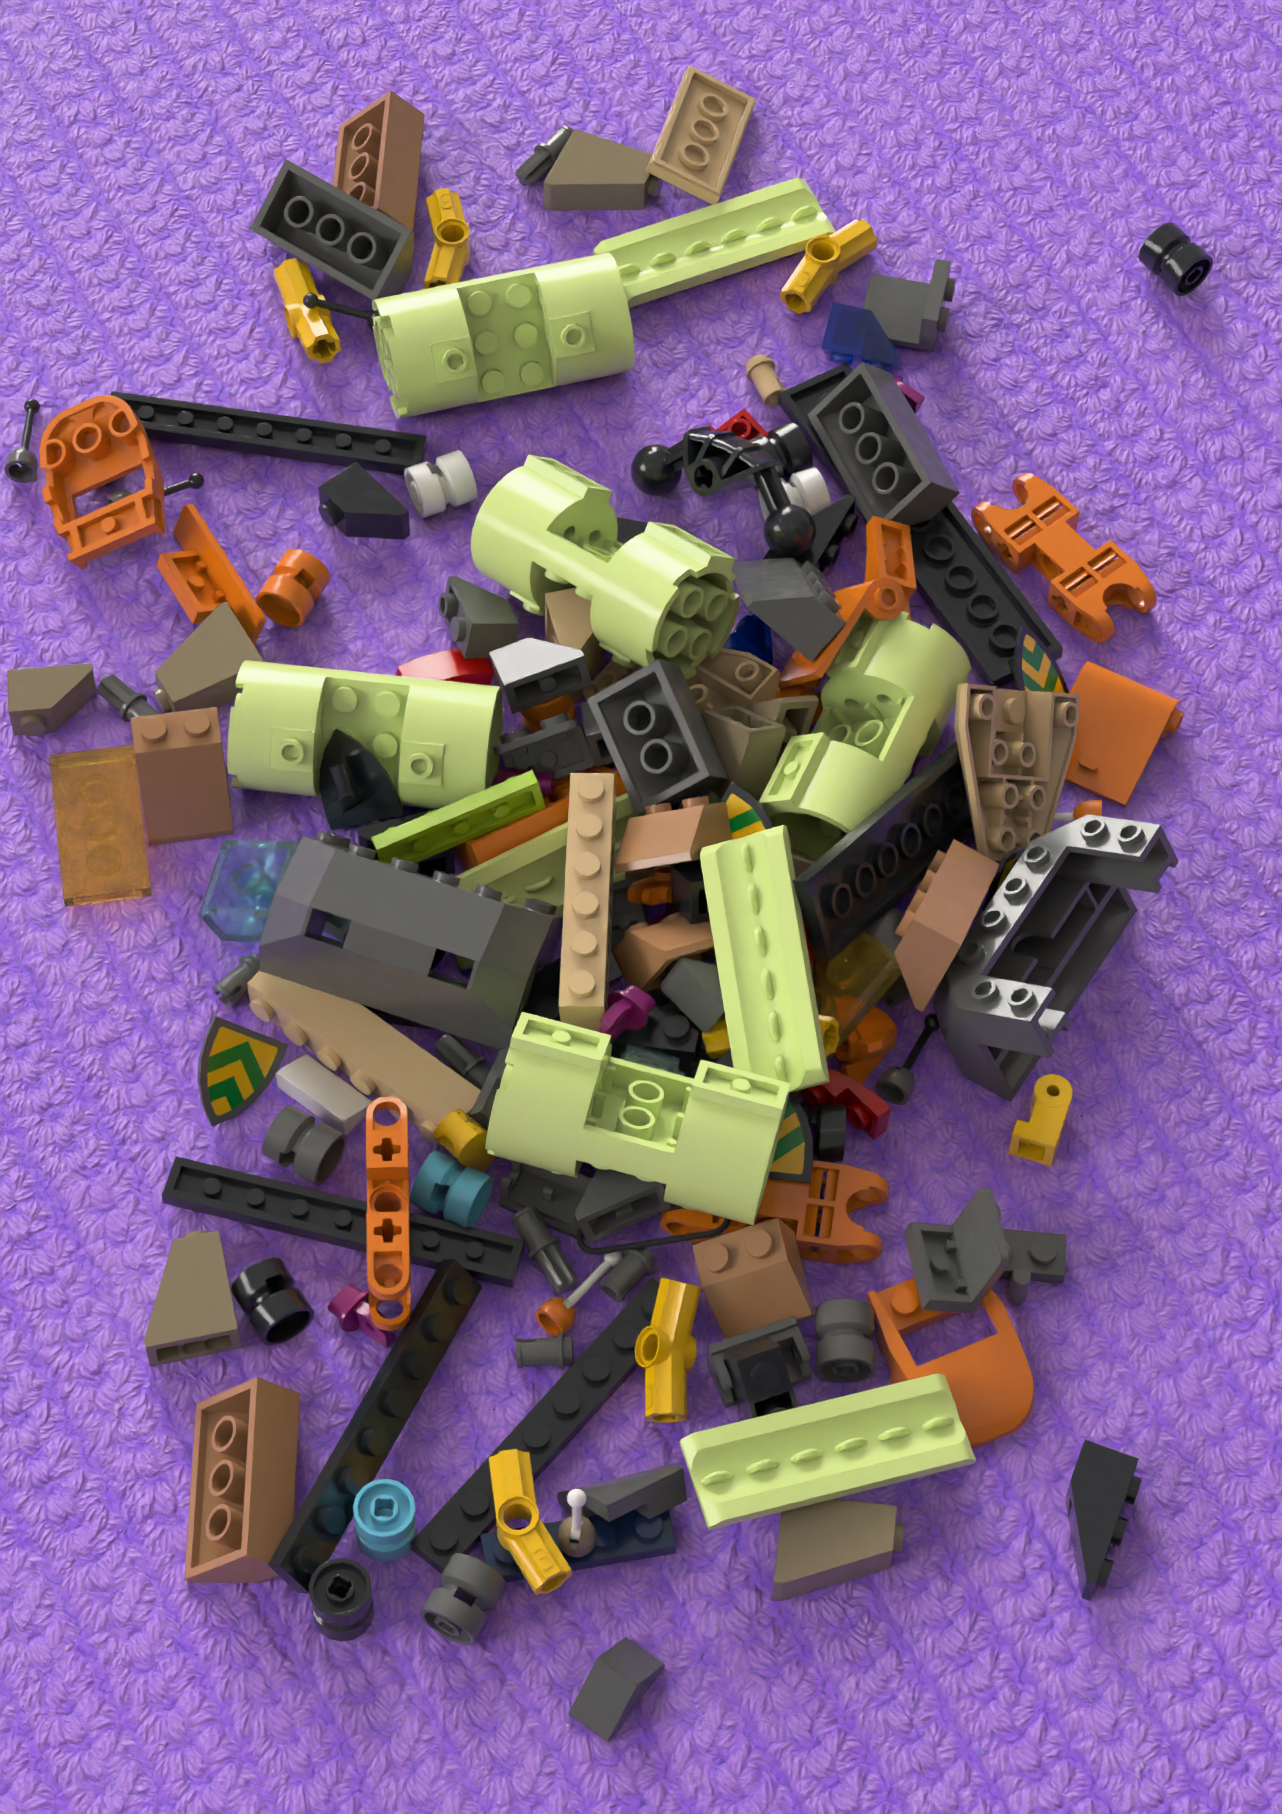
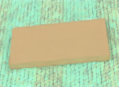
(701, 135)

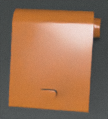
(879, 598)
(1117, 731)

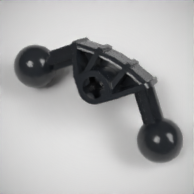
(726, 463)

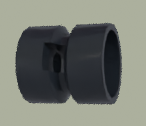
(1175, 258)
(790, 446)
(828, 1130)
(272, 1300)
(338, 1610)

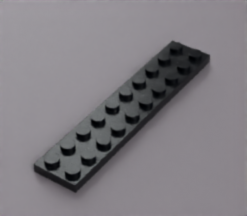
(950, 560)

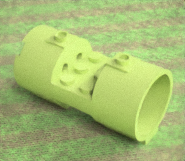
(504, 335)
(649, 597)
(881, 710)
(424, 732)
(577, 1104)

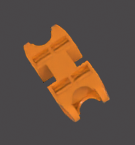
(1077, 573)
(798, 1205)
(388, 1213)

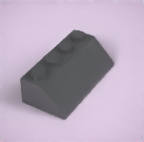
(336, 233)
(882, 449)
(791, 601)

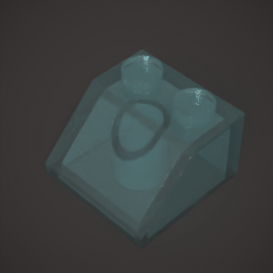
(244, 887)

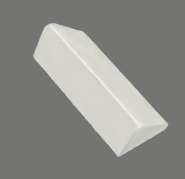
(323, 1093)

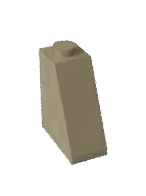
(599, 176)
(205, 665)
(746, 747)
(193, 1303)
(833, 1545)

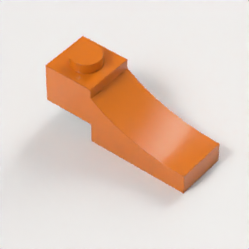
(890, 555)

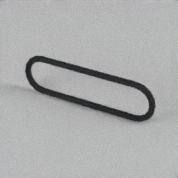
(654, 1242)

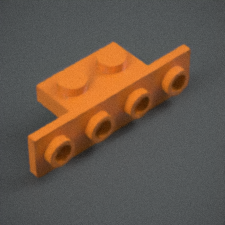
(205, 577)

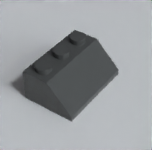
(657, 737)

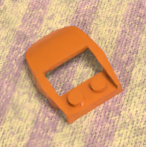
(90, 449)
(985, 1378)

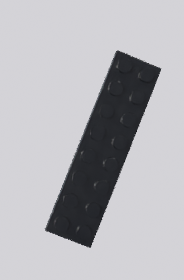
(883, 856)

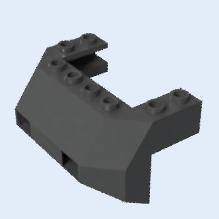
(394, 936)
(1044, 944)

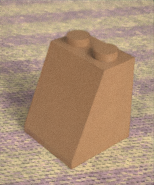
(182, 775)

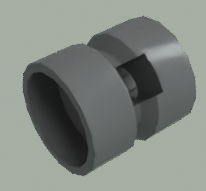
(299, 1142)
(845, 1340)
(460, 1604)

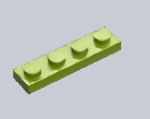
(461, 820)

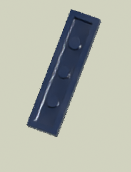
(617, 1541)

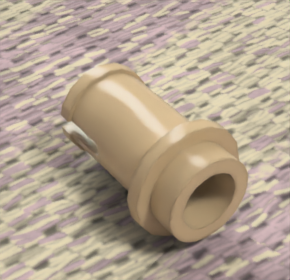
(762, 373)

